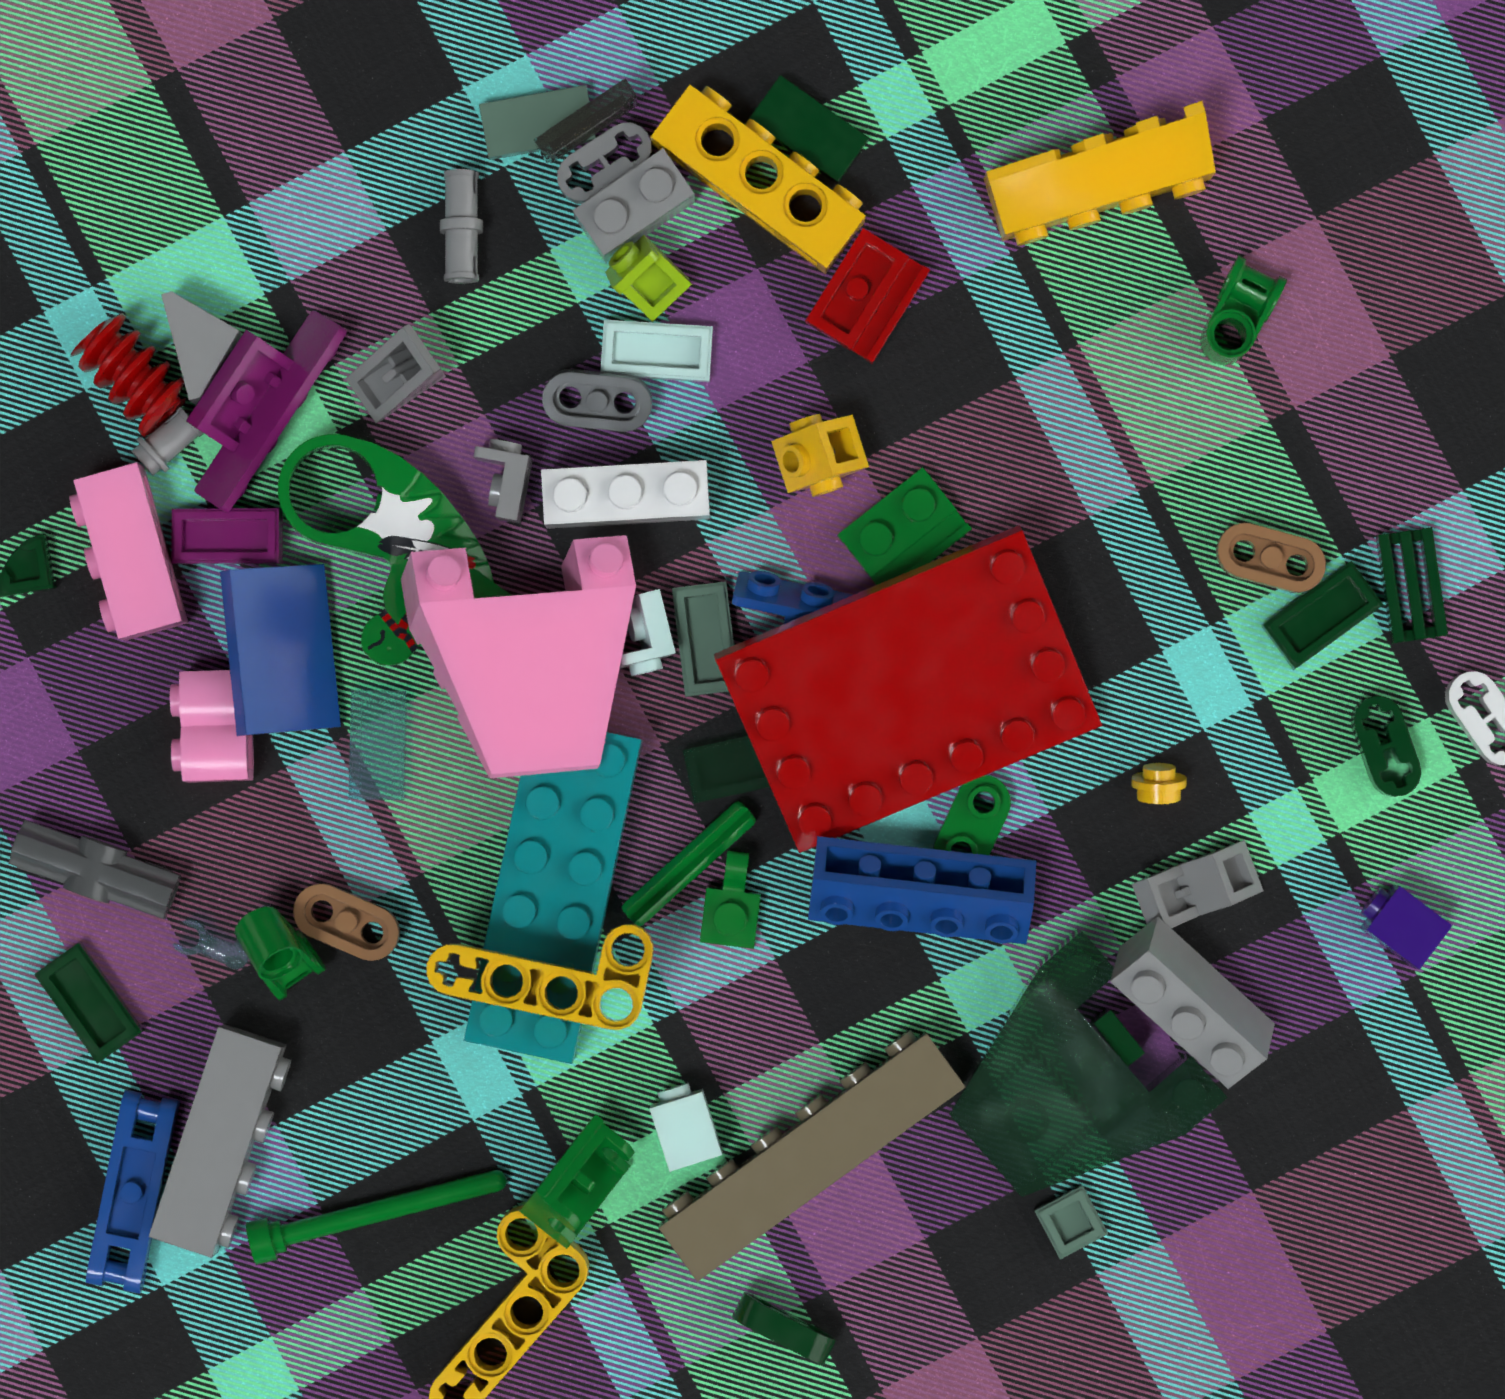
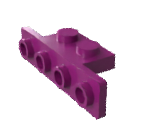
(255, 401)

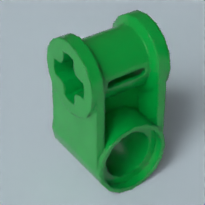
(1244, 303)
(276, 950)

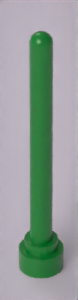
(271, 1238)

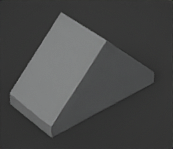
(199, 341)
(395, 374)

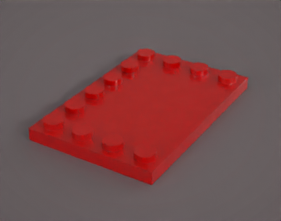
(908, 689)

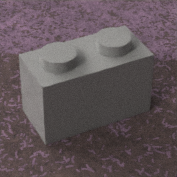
(634, 204)

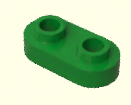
(969, 825)

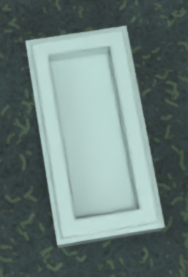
(657, 350)

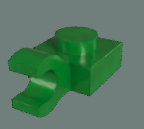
(730, 911)

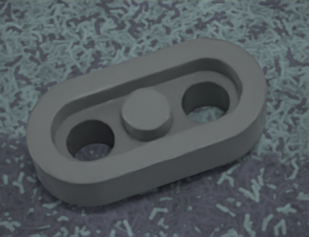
(597, 402)

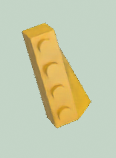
(1102, 176)

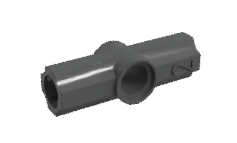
(94, 869)

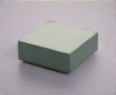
(1070, 1221)

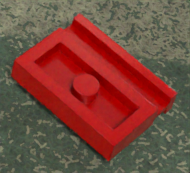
(867, 296)

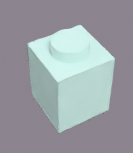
(685, 1127)

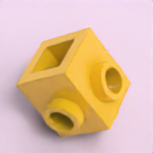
(809, 458)

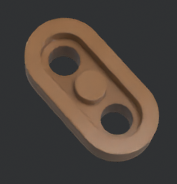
(1269, 557)
(347, 922)

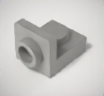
(510, 489)

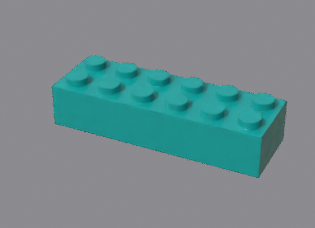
(554, 894)

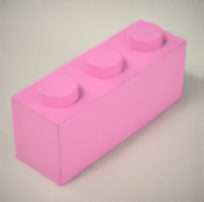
(128, 552)

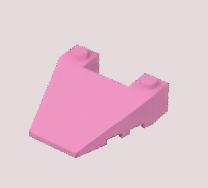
(528, 668)

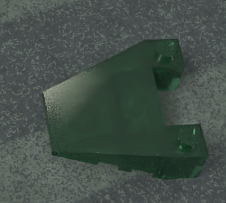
(1056, 1094)

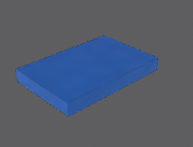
(280, 649)

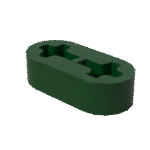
(1398, 741)
(784, 1328)

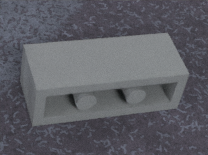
(1192, 1002)

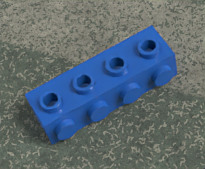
(922, 890)

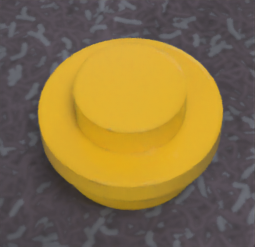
(1159, 784)

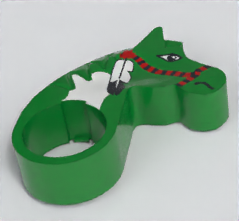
(408, 519)

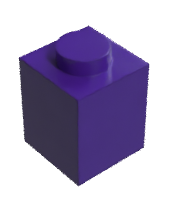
(1403, 925)

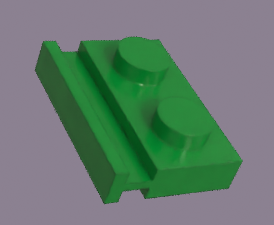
(904, 529)

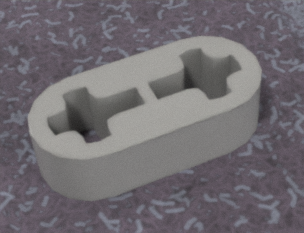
(597, 152)

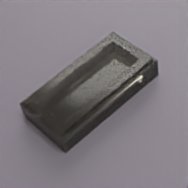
(586, 121)

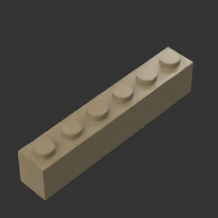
(810, 1155)

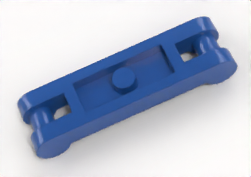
(132, 1191)

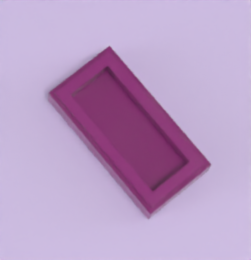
(227, 538)

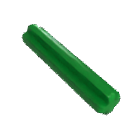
(688, 863)

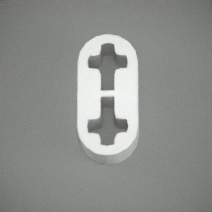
(1469, 718)

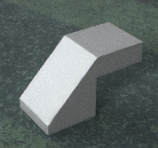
(1199, 886)

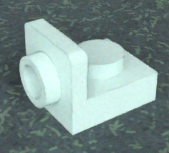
(650, 627)

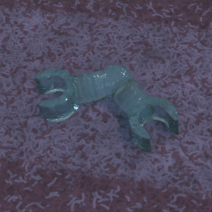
(215, 948)

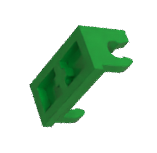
(579, 1182)

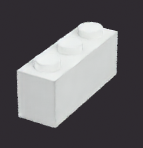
(625, 494)

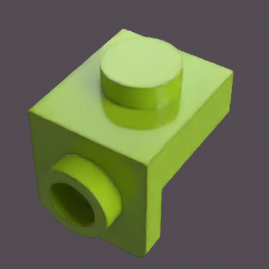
(646, 277)

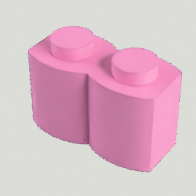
(208, 736)

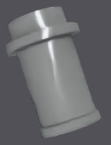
(165, 442)

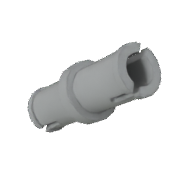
(461, 226)

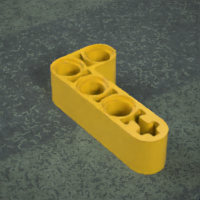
(538, 974)
(502, 1323)

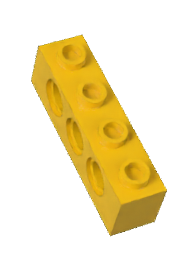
(816, 240)

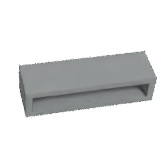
(218, 1141)

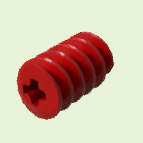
(130, 374)

